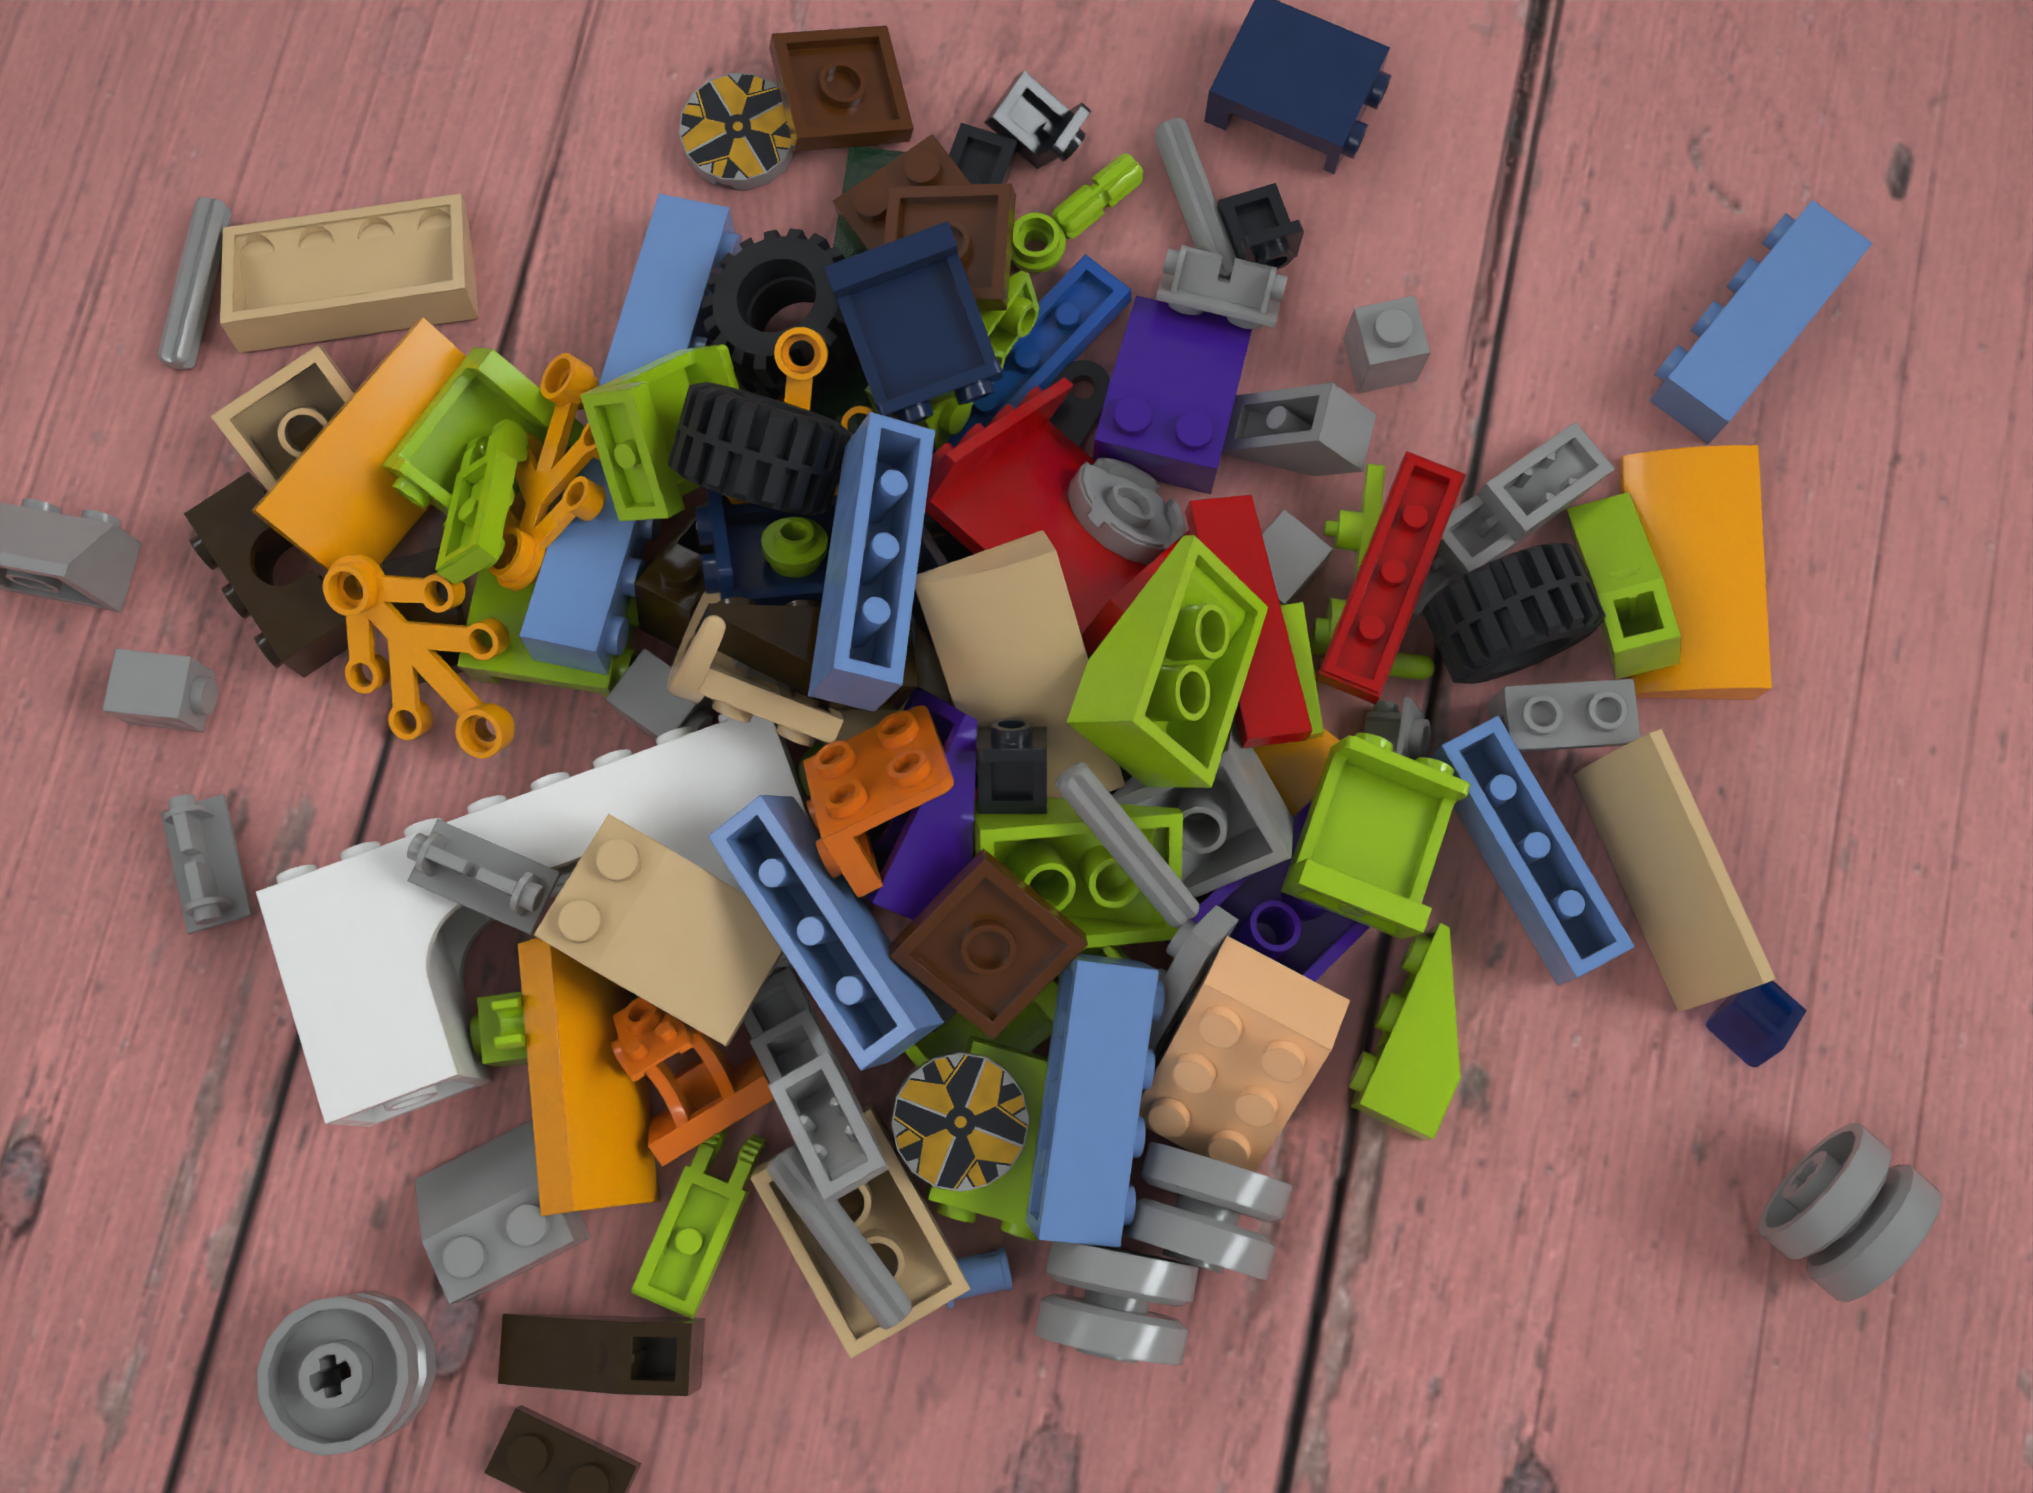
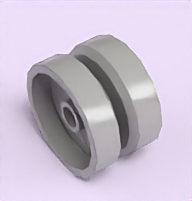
(1207, 1211)
(1850, 1213)
(1114, 1312)
(306, 1379)

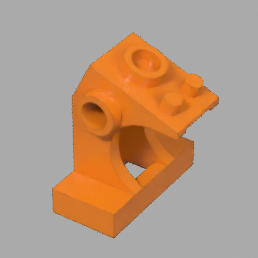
(700, 1097)

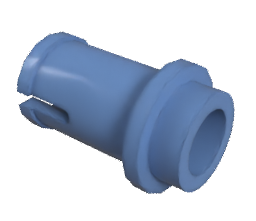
(985, 1273)

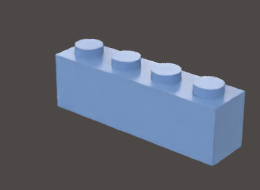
(1759, 322)
(872, 563)
(1532, 854)
(824, 931)
(1093, 1100)

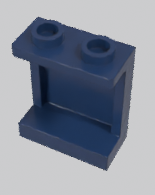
(1300, 80)
(915, 324)
(737, 557)

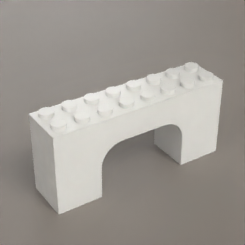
(383, 961)

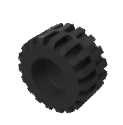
(758, 286)
(758, 449)
(1513, 613)

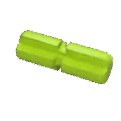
(1108, 188)

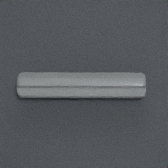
(1194, 192)
(194, 284)
(1127, 844)
(840, 1240)

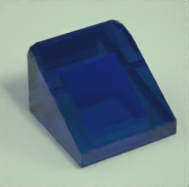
(1756, 1022)

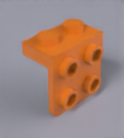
(870, 782)

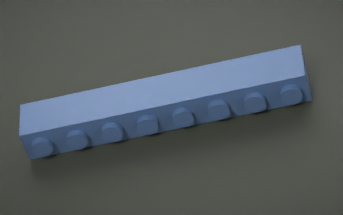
(593, 564)

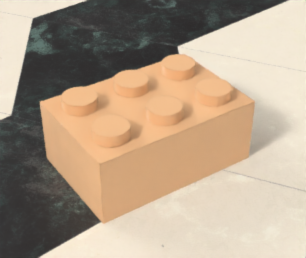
(1241, 1057)

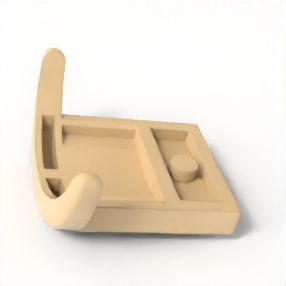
(706, 672)

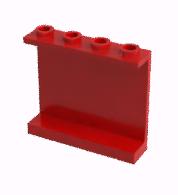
(1016, 483)

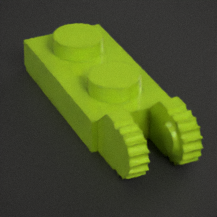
(481, 502)
(696, 1228)

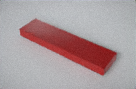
(1390, 578)
(1272, 697)

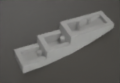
(1515, 507)
(812, 1089)

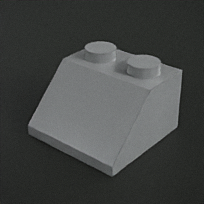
(65, 556)
(1226, 828)
(486, 1219)

